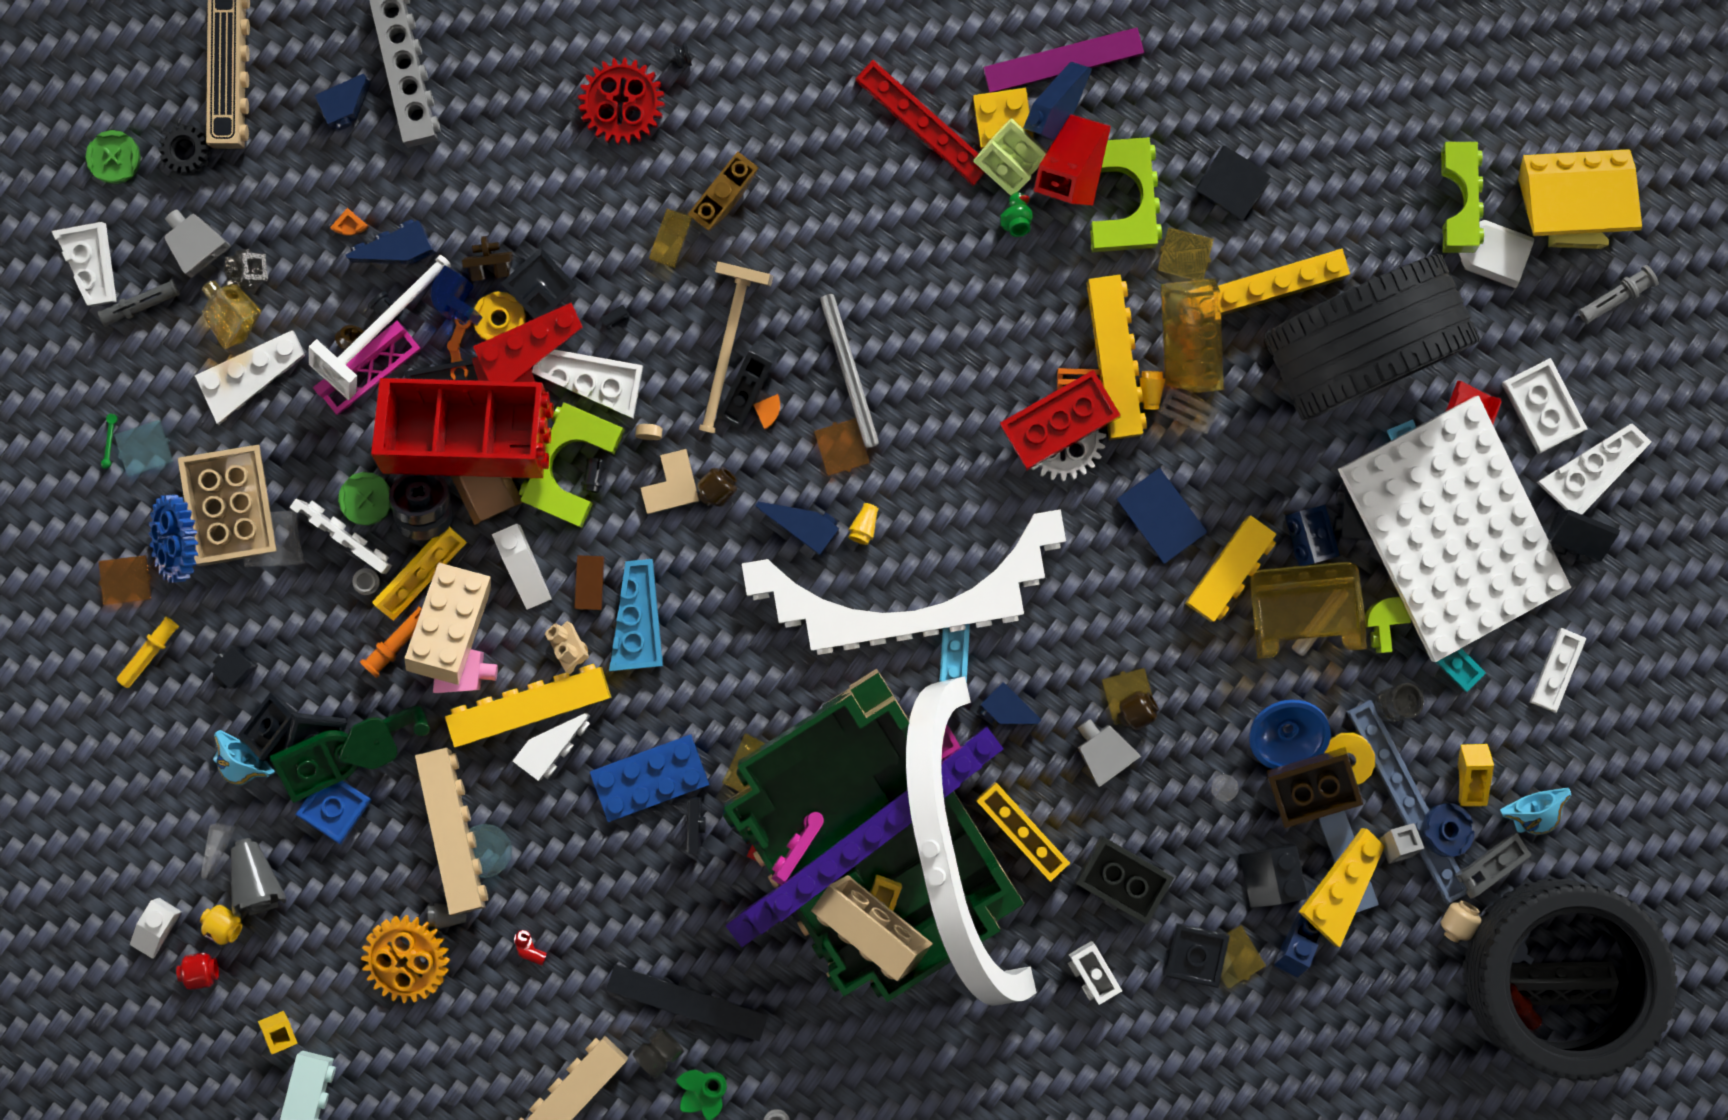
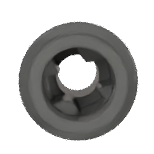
(439, 916)

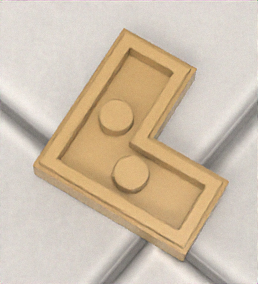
(677, 489)

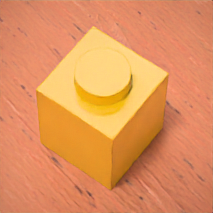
(277, 1032)

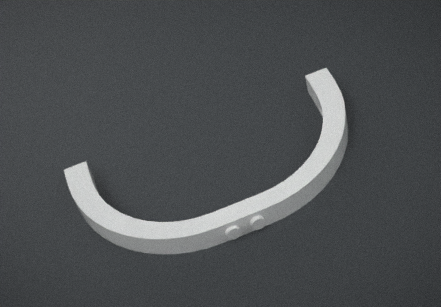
(937, 854)

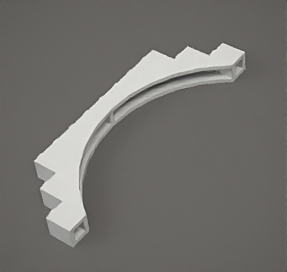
(837, 625)

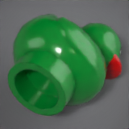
(1018, 216)

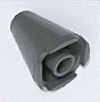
(252, 880)

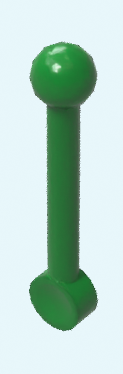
(111, 419)

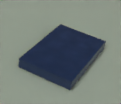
(1161, 515)

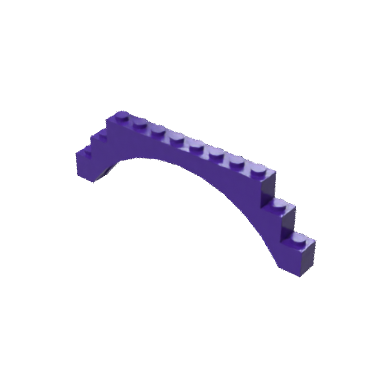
(857, 845)

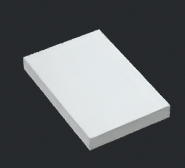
(1544, 405)

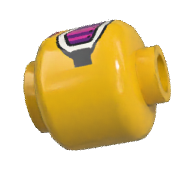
(220, 925)

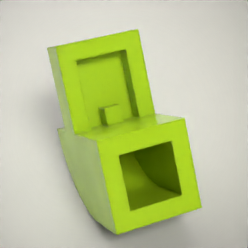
(1381, 616)

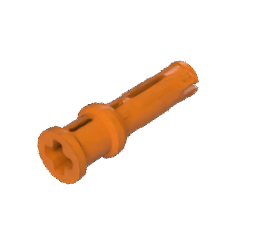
(387, 651)

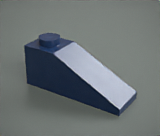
(1057, 101)
(806, 525)

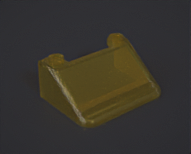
(1307, 604)

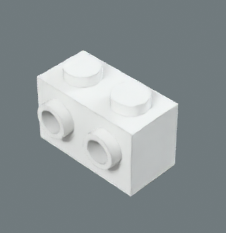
(1095, 973)

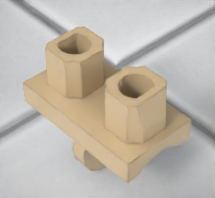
(567, 645)

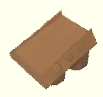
(487, 495)

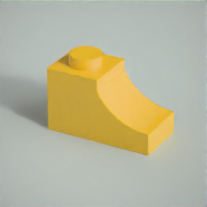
(1475, 774)

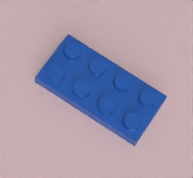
(649, 778)

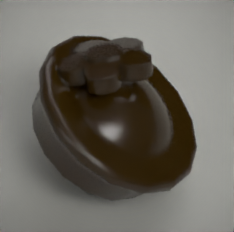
(347, 336)

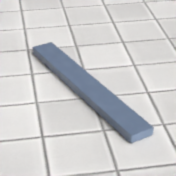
(1404, 795)

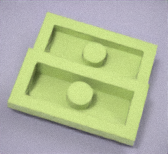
(1011, 157)

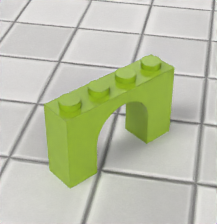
(1140, 229)
(569, 427)

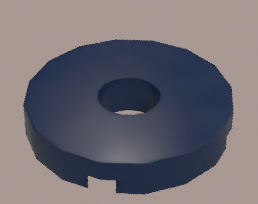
(1434, 832)

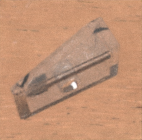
(217, 841)

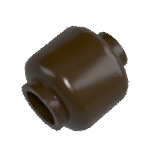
(717, 487)
(1138, 710)

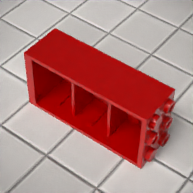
(462, 428)

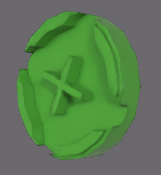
(113, 157)
(365, 498)

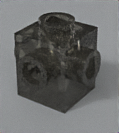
(246, 269)

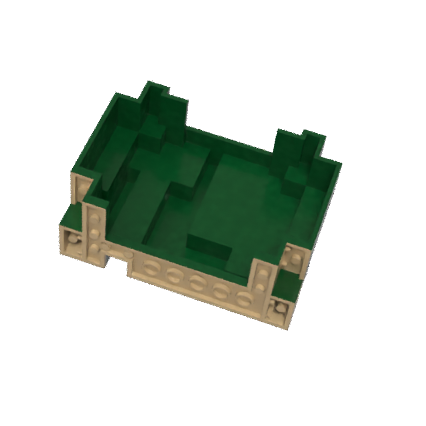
(847, 768)

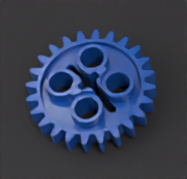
(173, 538)

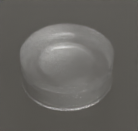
(1224, 787)

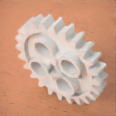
(1073, 464)

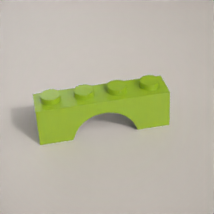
(1461, 165)

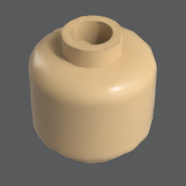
(1461, 921)

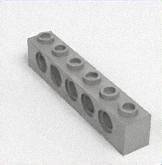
(412, 132)

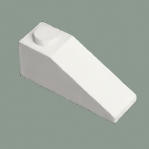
(522, 566)

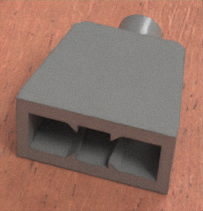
(193, 242)
(1104, 752)

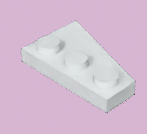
(90, 260)

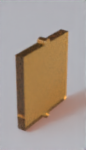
(841, 447)
(125, 580)

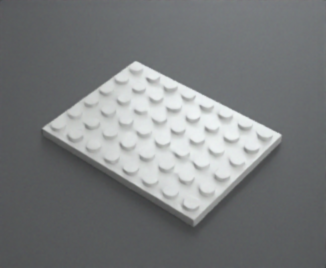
(1454, 528)

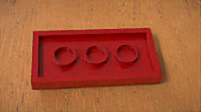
(1060, 420)

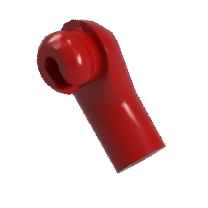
(526, 948)

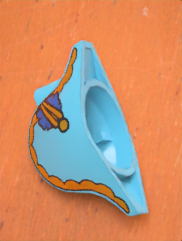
(237, 761)
(1538, 812)

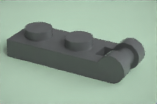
(1494, 865)

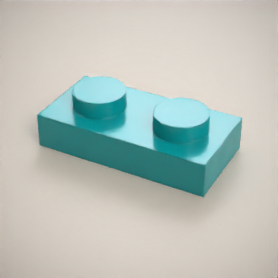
(1461, 669)

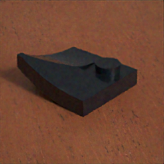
(539, 284)

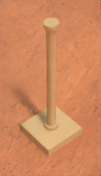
(743, 278)

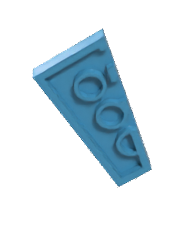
(637, 627)

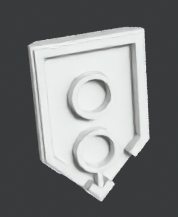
(1501, 254)

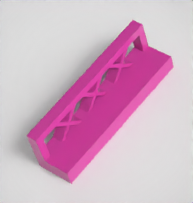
(366, 356)

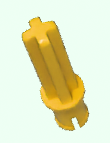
(147, 652)

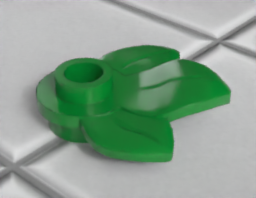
(699, 1095)

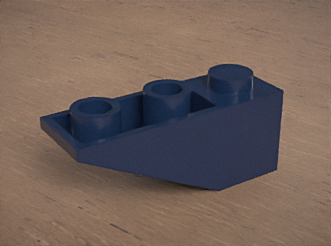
(402, 246)
(1299, 946)

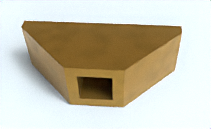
(724, 192)

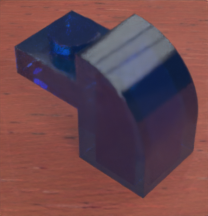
(448, 296)

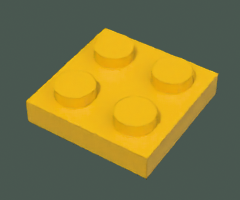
(996, 109)

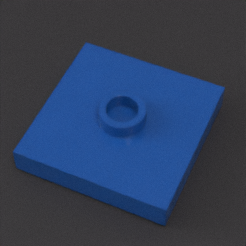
(334, 810)

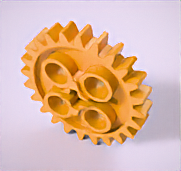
(389, 973)

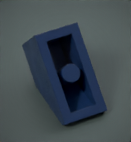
(343, 102)
(1007, 708)

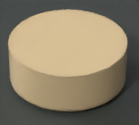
(648, 432)

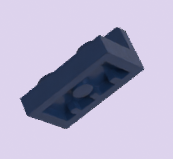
(1312, 535)

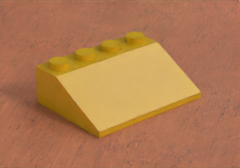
(1580, 192)

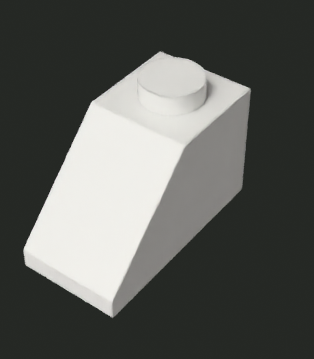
(154, 926)

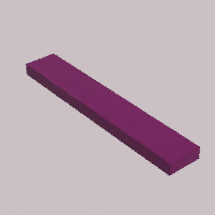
(1050, 63)

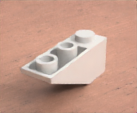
(542, 751)

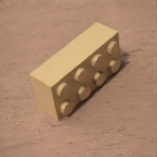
(448, 623)
(871, 928)

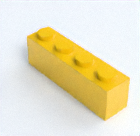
(1231, 568)
(1022, 831)

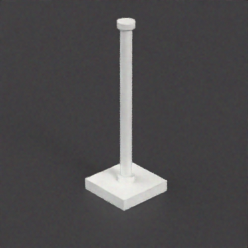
(334, 368)

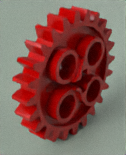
(598, 100)

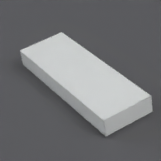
(1557, 670)

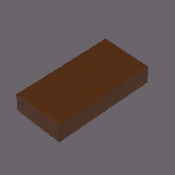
(589, 582)

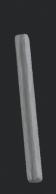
(849, 371)

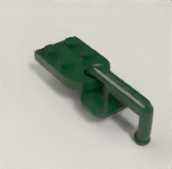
(315, 762)

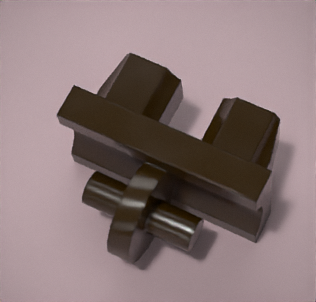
(476, 264)

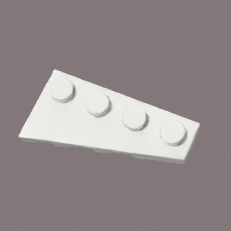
(243, 376)
(596, 378)
(1591, 473)
(336, 529)

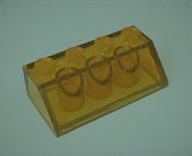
(1192, 335)

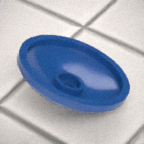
(1282, 745)

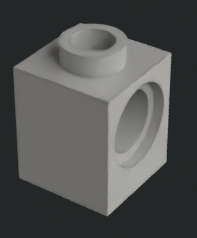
(1401, 843)

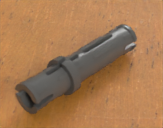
(110, 316)

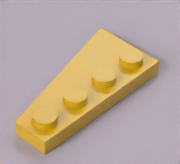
(1341, 890)

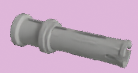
(1629, 288)

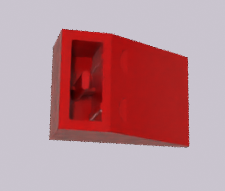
(1074, 162)

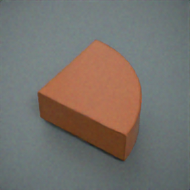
(349, 224)
(768, 410)

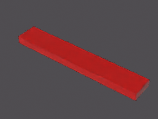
(920, 121)

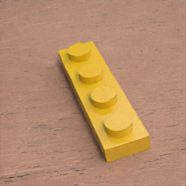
(418, 573)

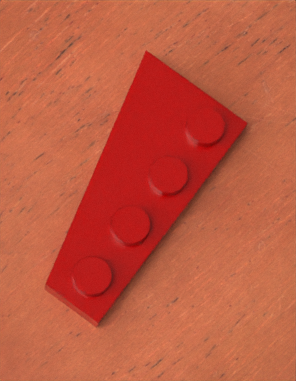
(519, 349)

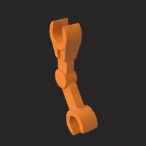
(454, 346)

